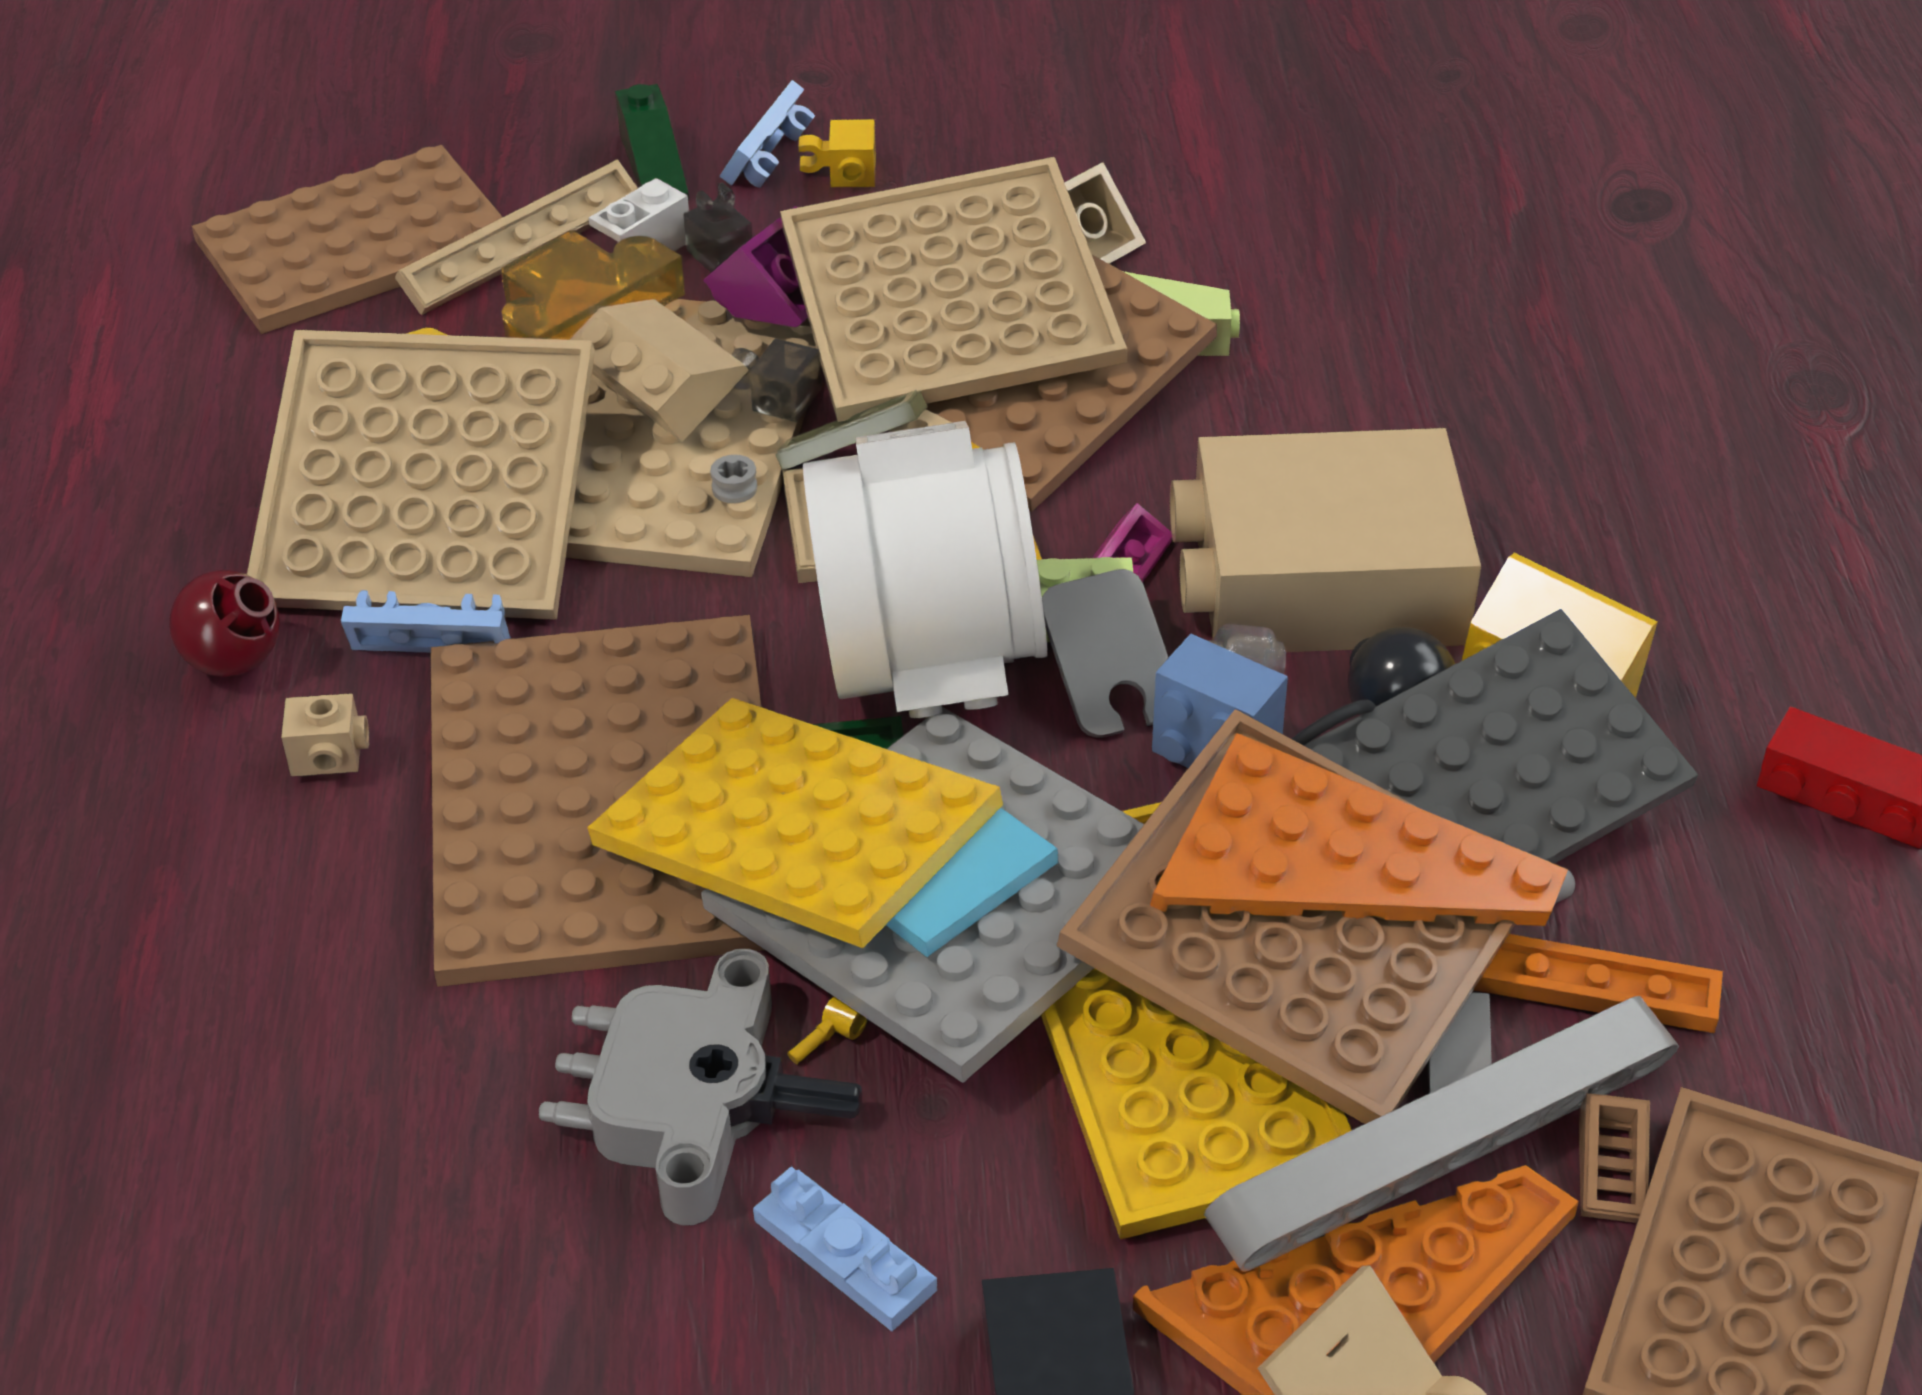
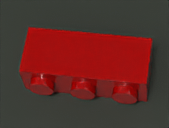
(1846, 775)

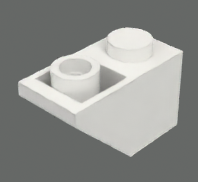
(649, 211)

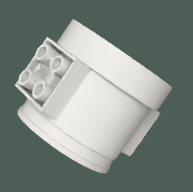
(925, 567)

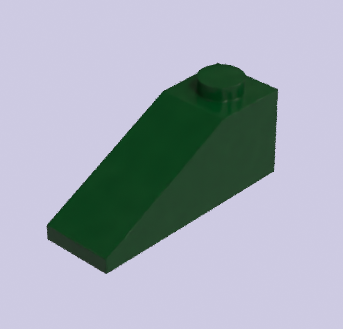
(649, 136)

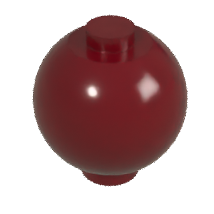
(224, 623)

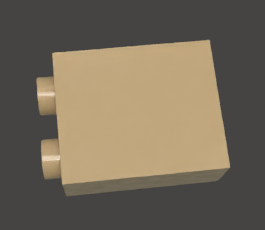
(1328, 536)

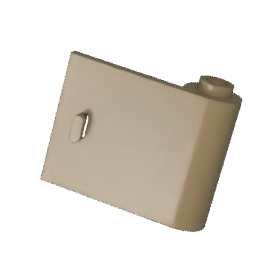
(1374, 1354)

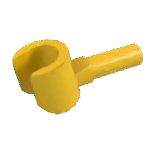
(835, 1018)

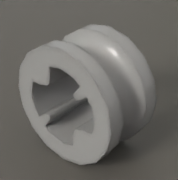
(733, 478)

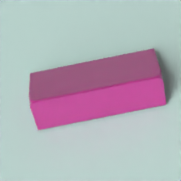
(1137, 537)

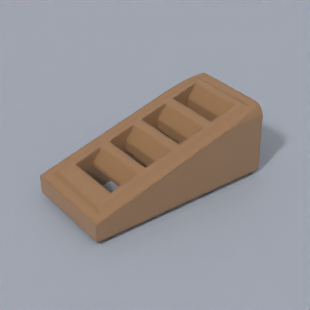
(1617, 1114)

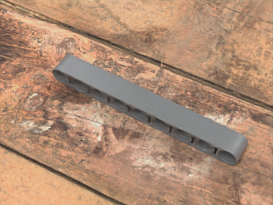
(1437, 1133)

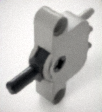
(688, 1080)

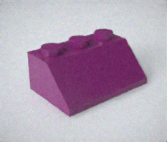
(760, 281)

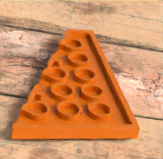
(1302, 838)
(1433, 1259)

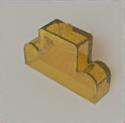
(570, 278)

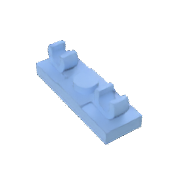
(766, 135)
(422, 625)
(844, 1248)

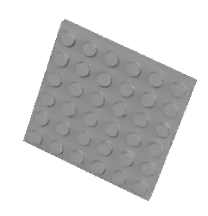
(1002, 968)

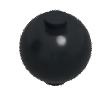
(1394, 663)

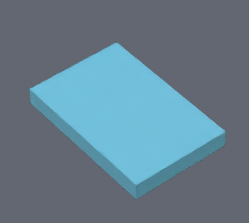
(974, 882)

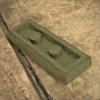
(844, 433)

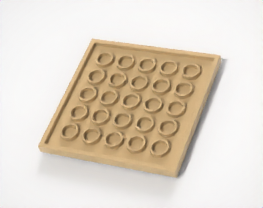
(951, 287)
(423, 471)

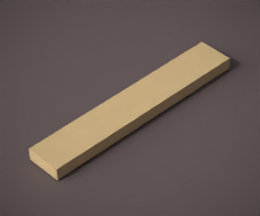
(487, 250)

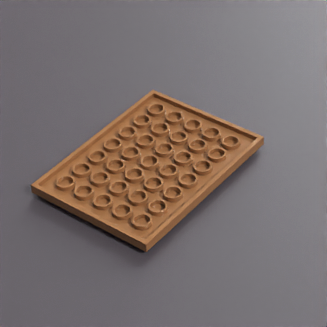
(530, 754)

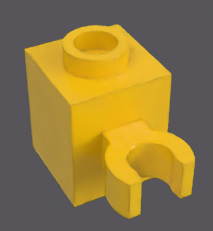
(848, 153)

